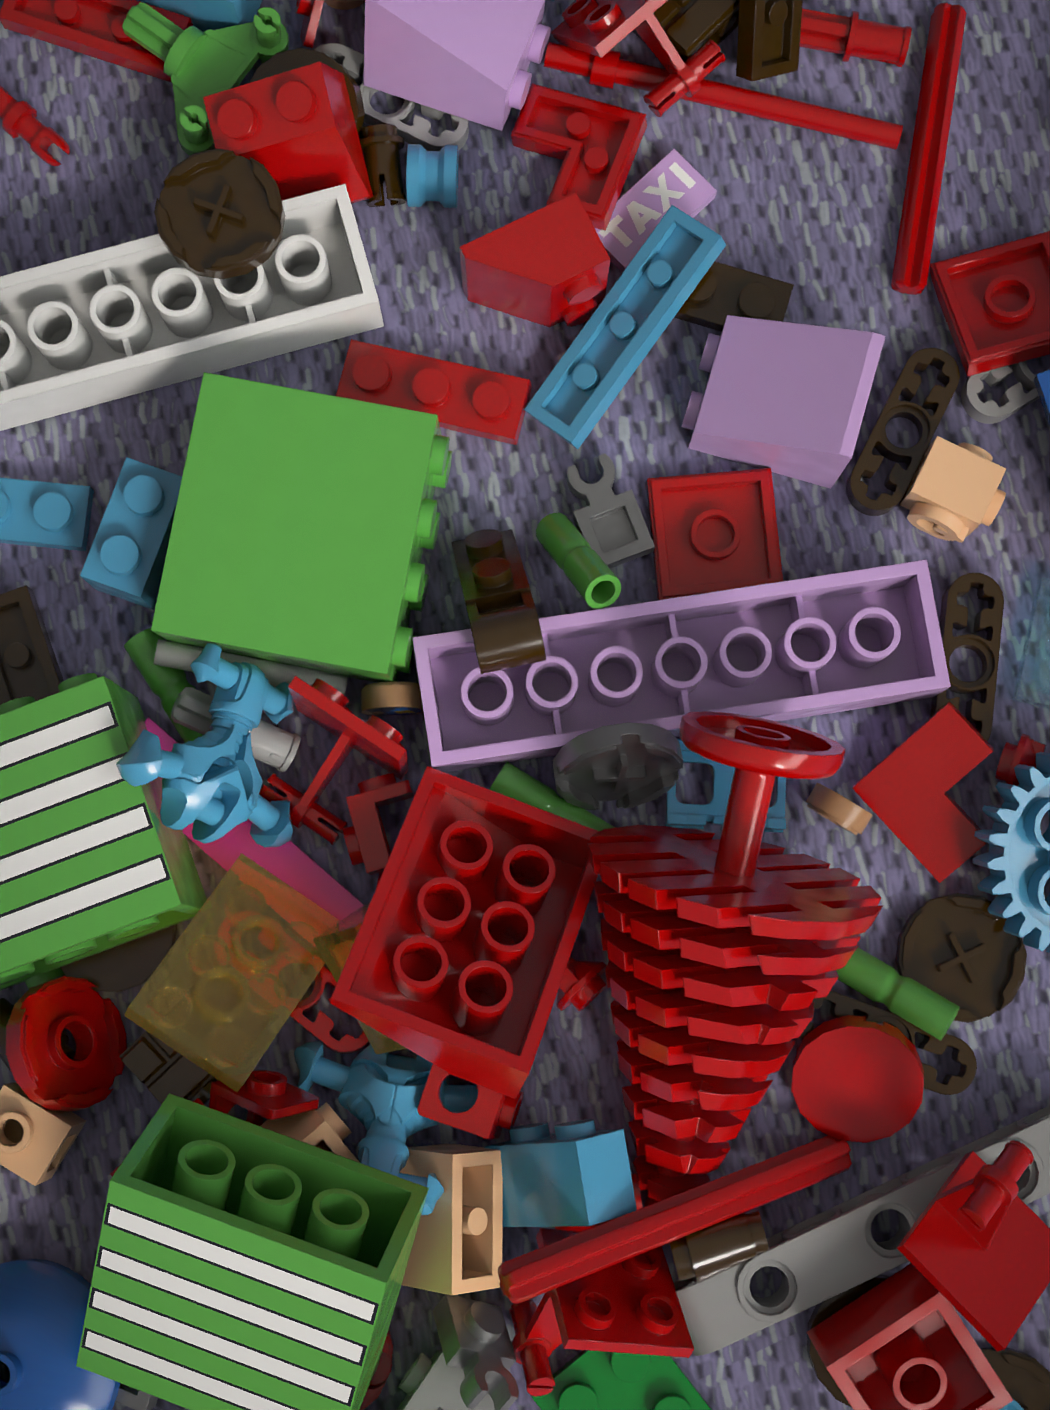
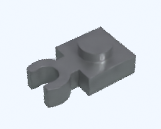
(609, 521)
(478, 1342)

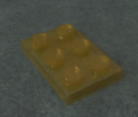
(234, 973)

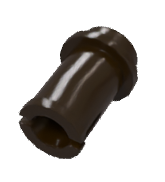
(382, 160)

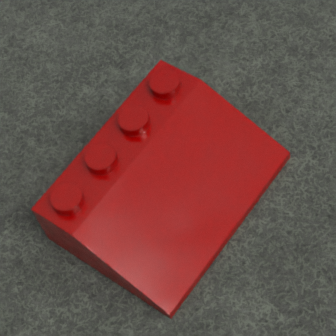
(470, 931)

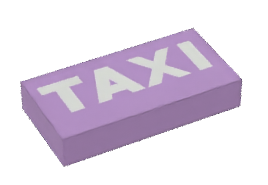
(645, 204)

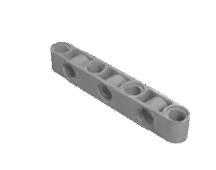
(837, 1246)

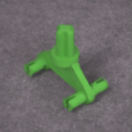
(204, 61)

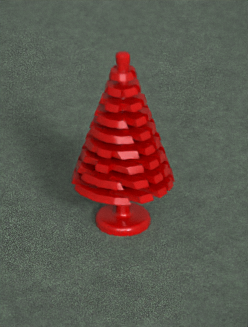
(718, 950)

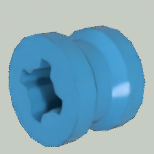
(432, 175)

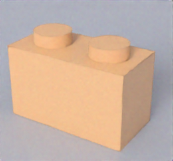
(461, 1240)

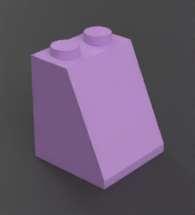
(455, 53)
(784, 396)

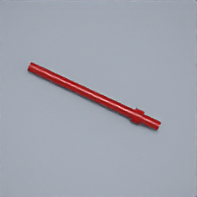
(612, 70)

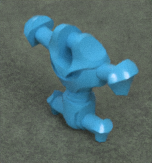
(216, 774)
(385, 1098)

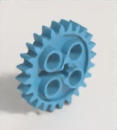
(1020, 854)

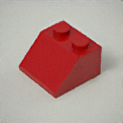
(296, 128)
(539, 266)
(906, 1351)

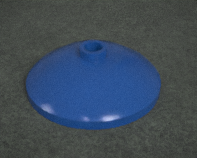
(41, 1339)

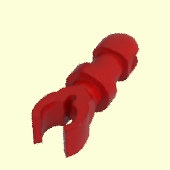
(21, 121)

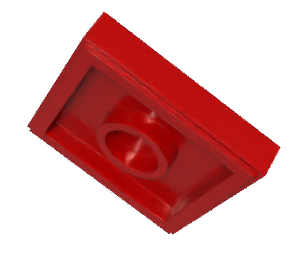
(997, 302)
(713, 532)

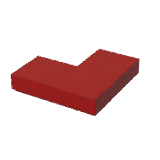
(590, 138)
(912, 788)

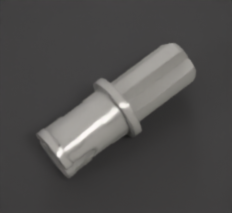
(268, 742)

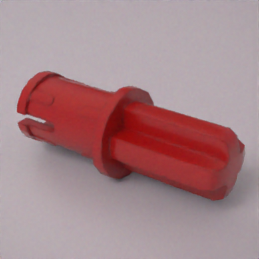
(854, 37)

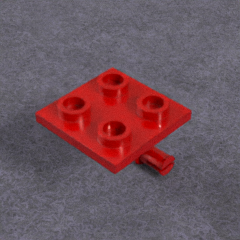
(602, 24)
(371, 738)
(984, 1244)
(612, 1310)

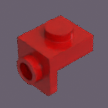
(367, 837)

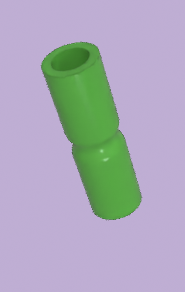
(578, 561)
(162, 680)
(527, 789)
(899, 993)

